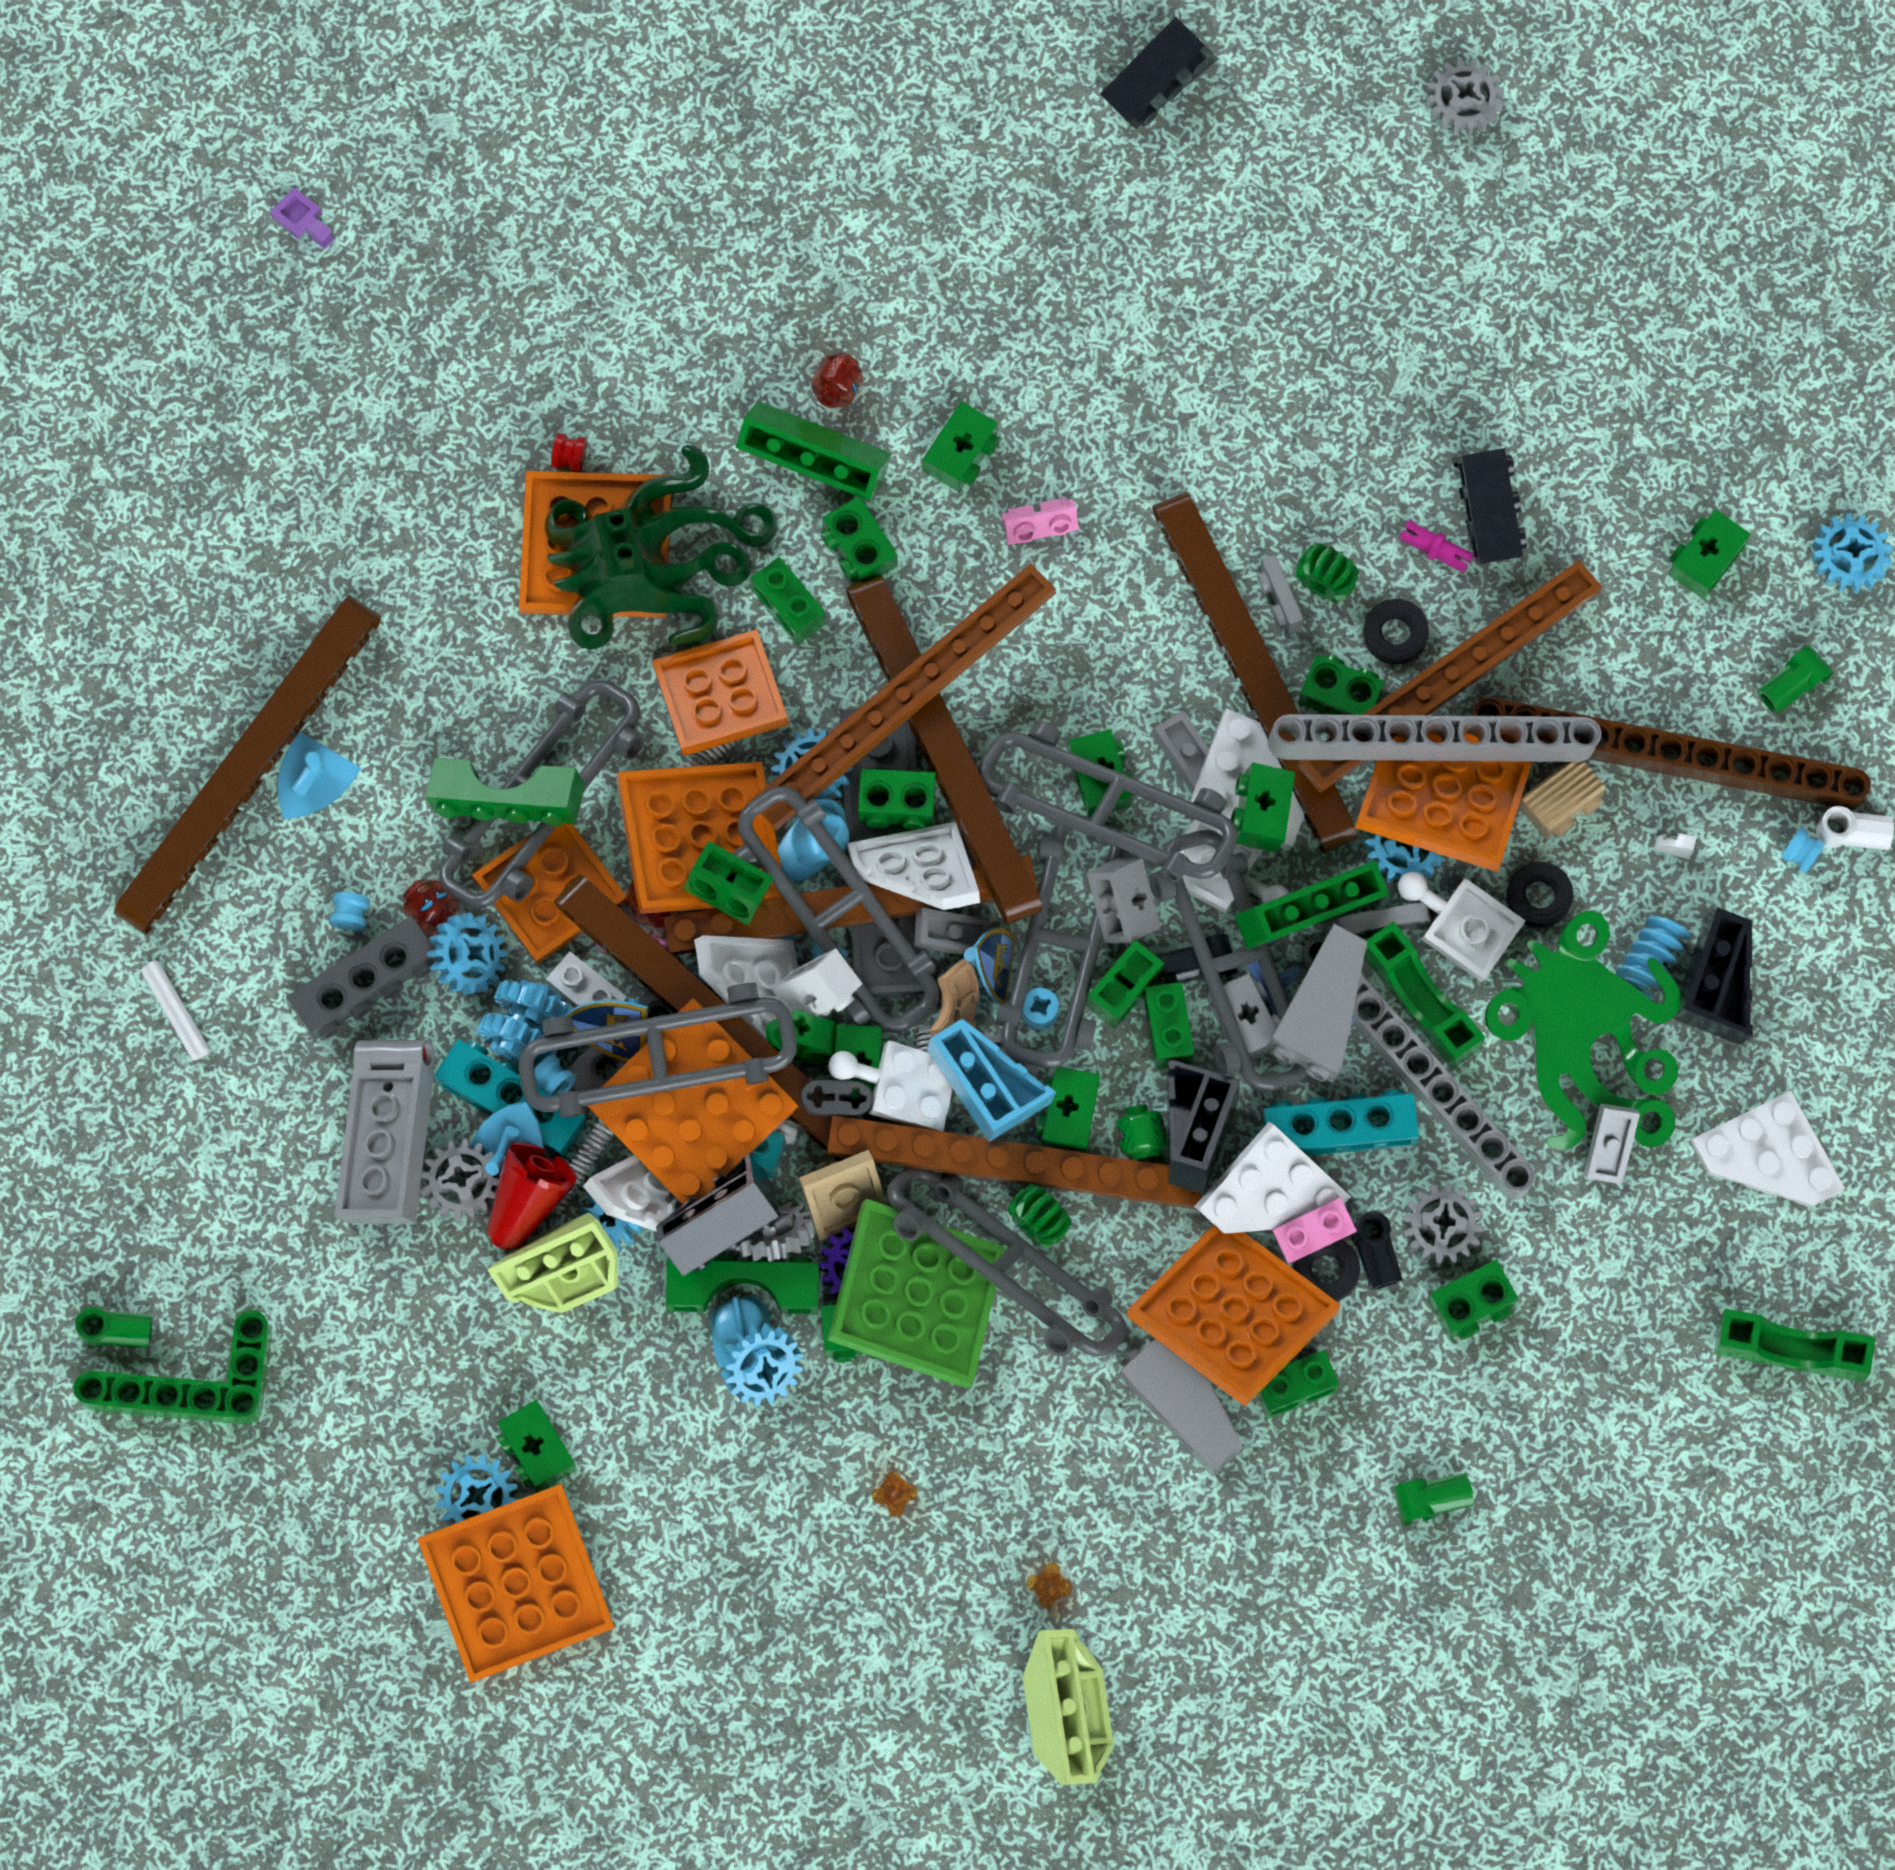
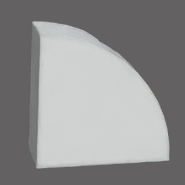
(1681, 847)

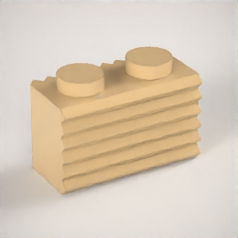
(1562, 798)

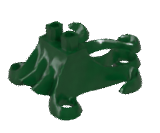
(621, 561)

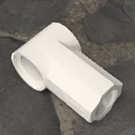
(1858, 829)

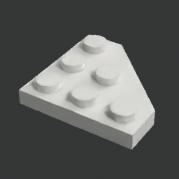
(1232, 750)
(920, 865)
(741, 960)
(1771, 1153)
(1268, 1186)
(632, 1194)

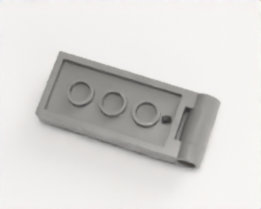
(385, 1132)

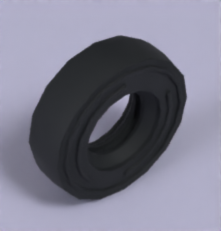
(1400, 610)
(1546, 873)
(1349, 1265)

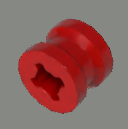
(568, 452)

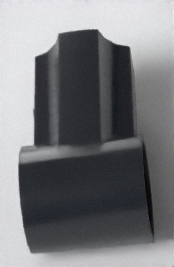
(1183, 965)
(1377, 1254)

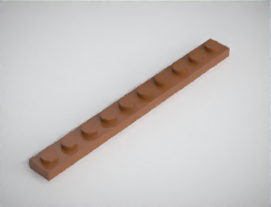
(1471, 660)
(911, 690)
(778, 920)
(1007, 1161)

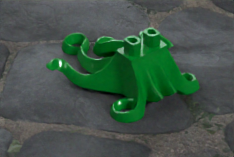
(1572, 1005)

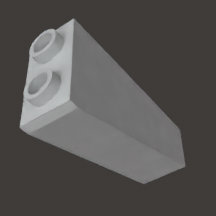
(1321, 1011)
(1182, 1402)

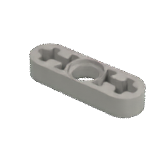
(1363, 924)

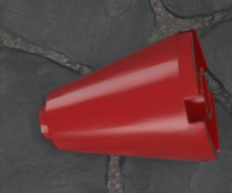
(526, 1193)

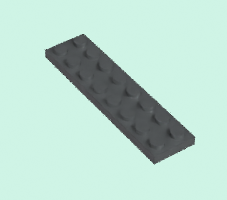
(873, 954)

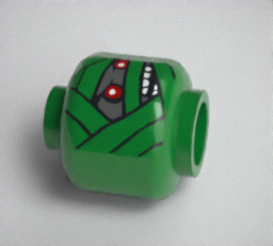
(1141, 1133)

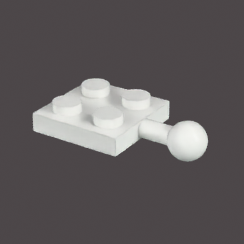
(1216, 890)
(1469, 927)
(906, 1087)

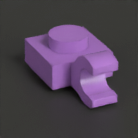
(301, 215)

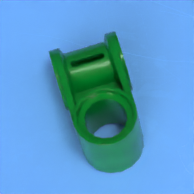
(814, 1037)

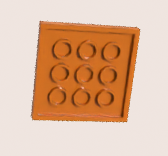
(599, 495)
(1446, 805)
(673, 817)
(700, 1129)
(1233, 1312)
(515, 1583)

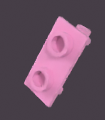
(1055, 518)
(1314, 1230)

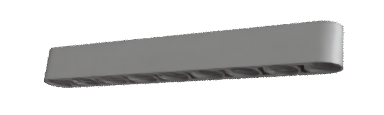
(1420, 748)
(1435, 1077)

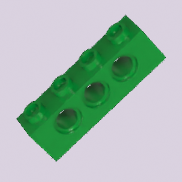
(1311, 905)

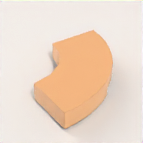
(959, 996)

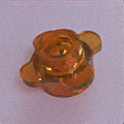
(905, 1494)
(1049, 1596)

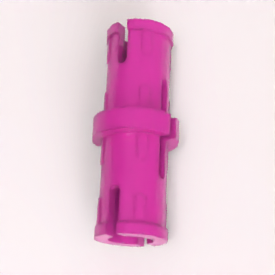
(1436, 546)

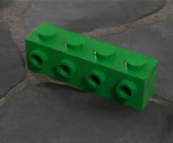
(813, 450)

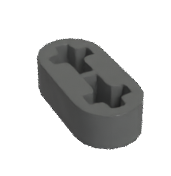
(835, 1089)

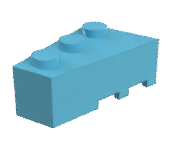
(986, 1080)

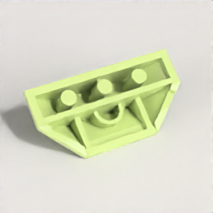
(560, 1267)
(1067, 1708)

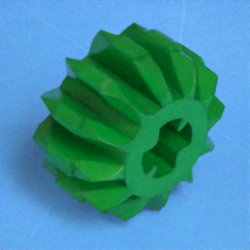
(1327, 572)
(1039, 1216)

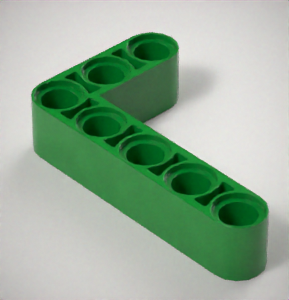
(190, 1390)

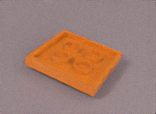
(720, 692)
(557, 862)

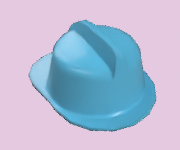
(799, 850)
(736, 1317)

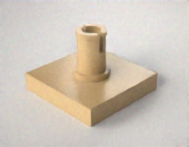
(837, 1192)

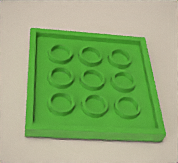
(913, 1299)

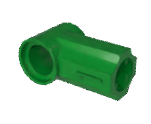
(1796, 679)
(118, 1330)
(1428, 1498)

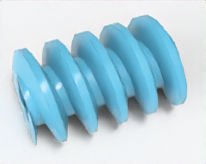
(1656, 943)

